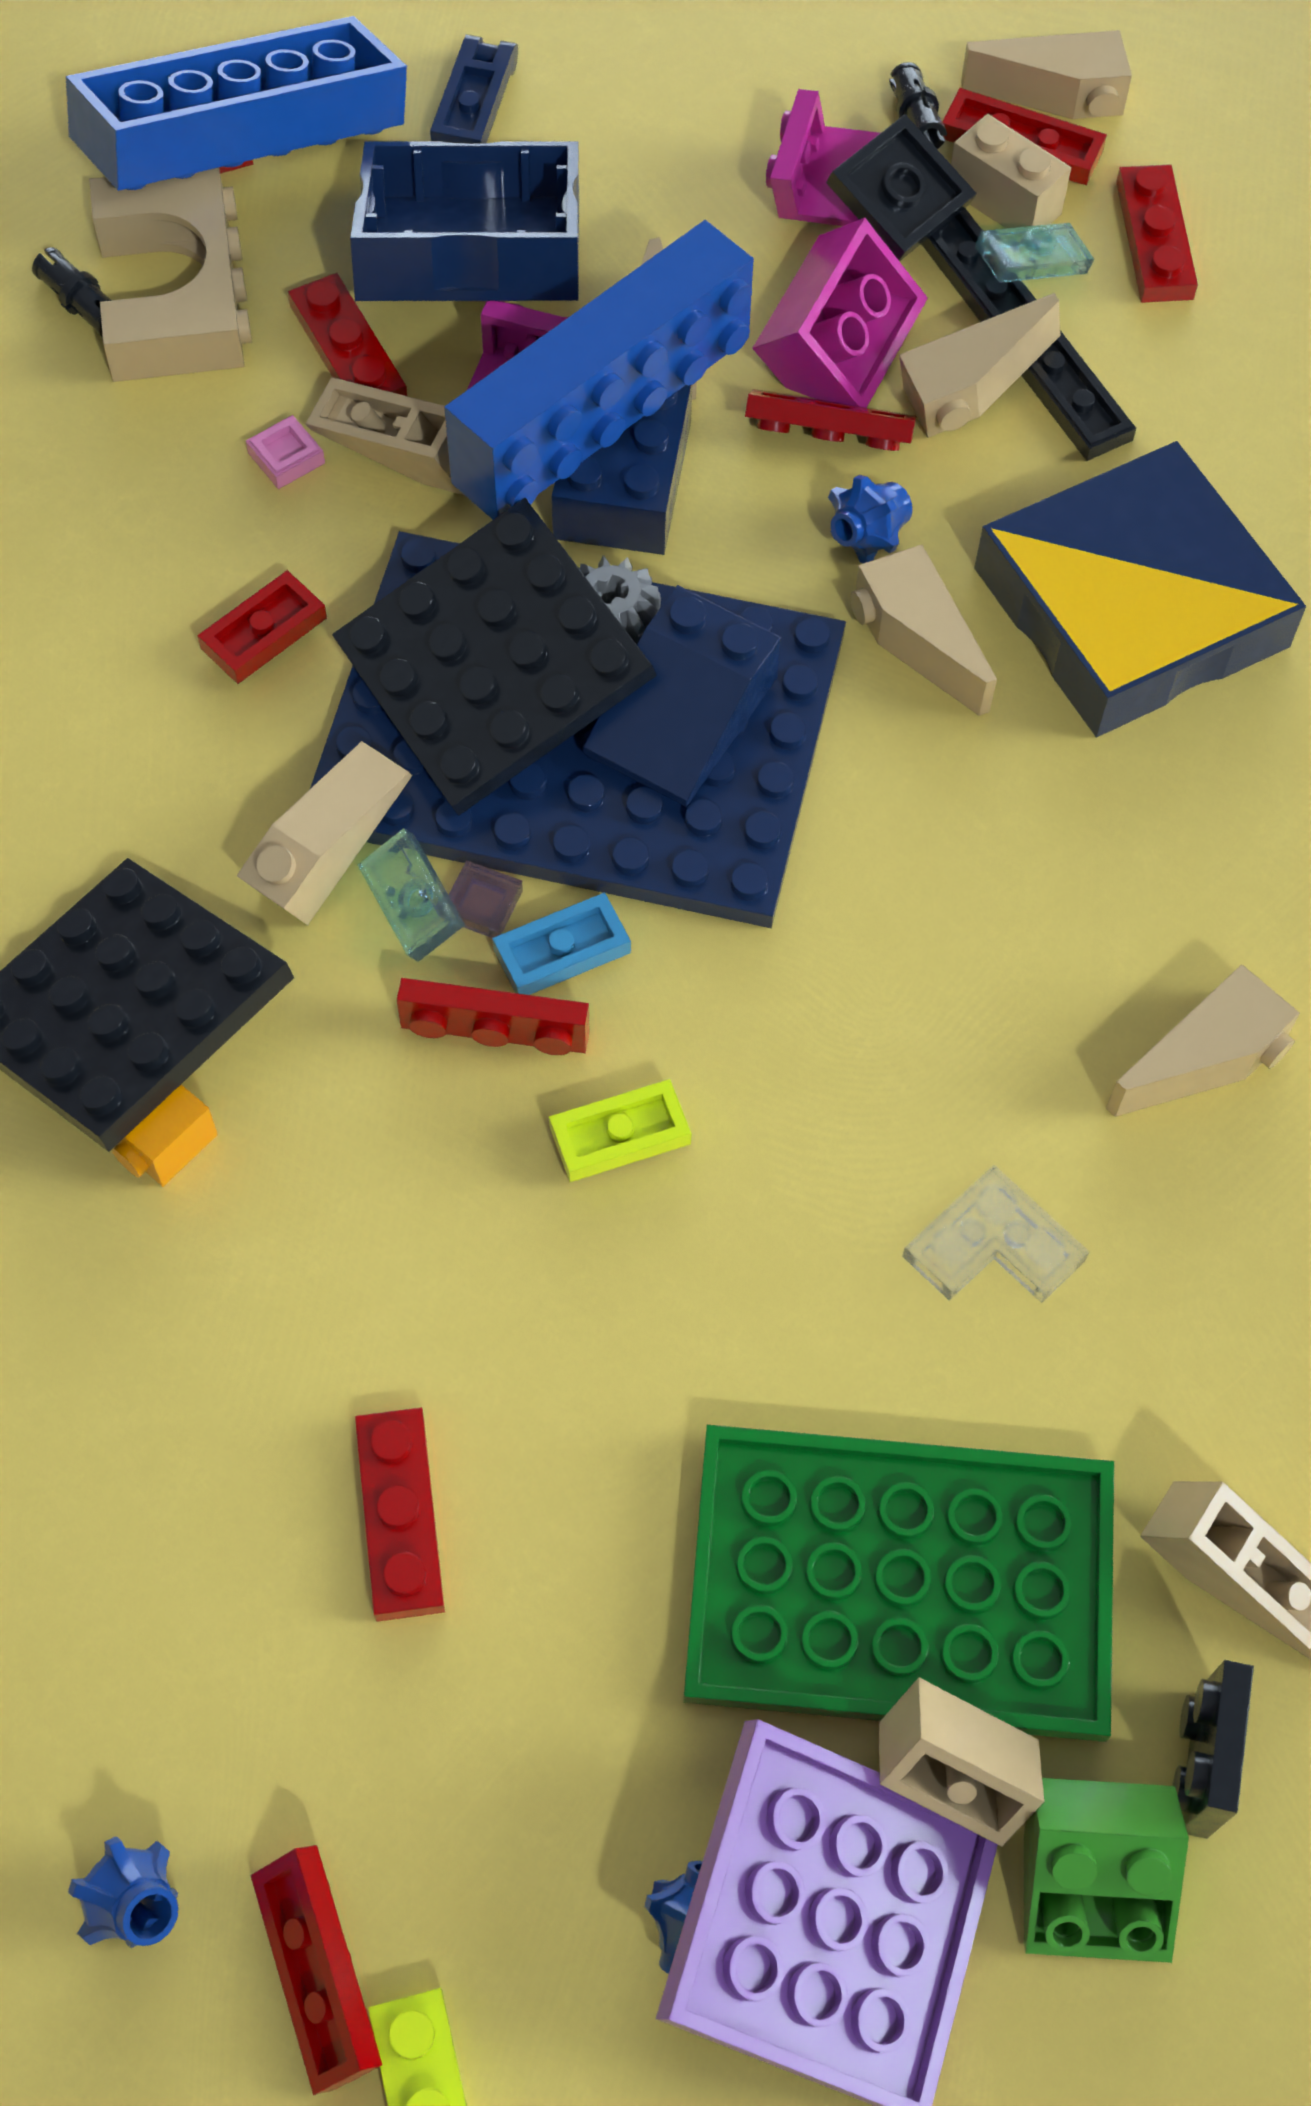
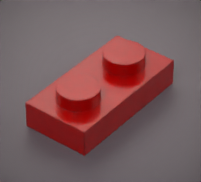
(262, 626)

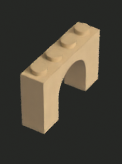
(198, 323)

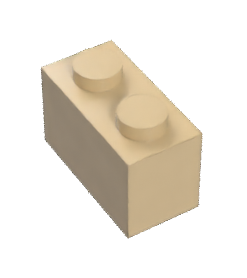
(1011, 175)
(960, 1762)

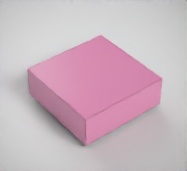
(285, 452)

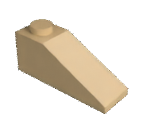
(1053, 74)
(970, 369)
(387, 428)
(921, 625)
(324, 832)
(1212, 1046)
(1235, 1558)

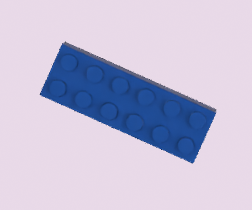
(235, 102)
(600, 371)

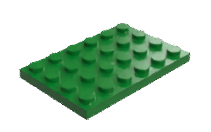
(875, 1563)

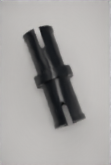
(917, 102)
(76, 289)

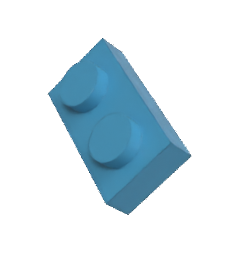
(561, 945)

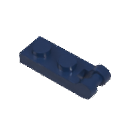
(474, 91)

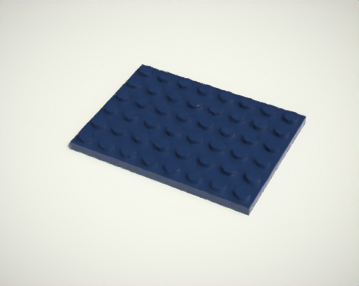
(602, 830)

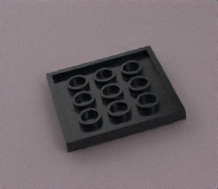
(493, 656)
(127, 1001)

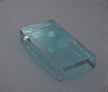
(1034, 252)
(411, 895)

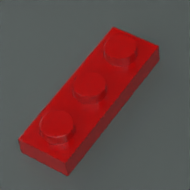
(1066, 141)
(1156, 233)
(343, 335)
(830, 419)
(493, 1016)
(399, 1515)
(315, 1970)

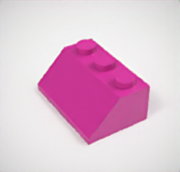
(841, 318)

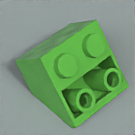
(1104, 1871)

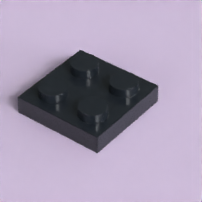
(901, 187)
(1217, 1731)

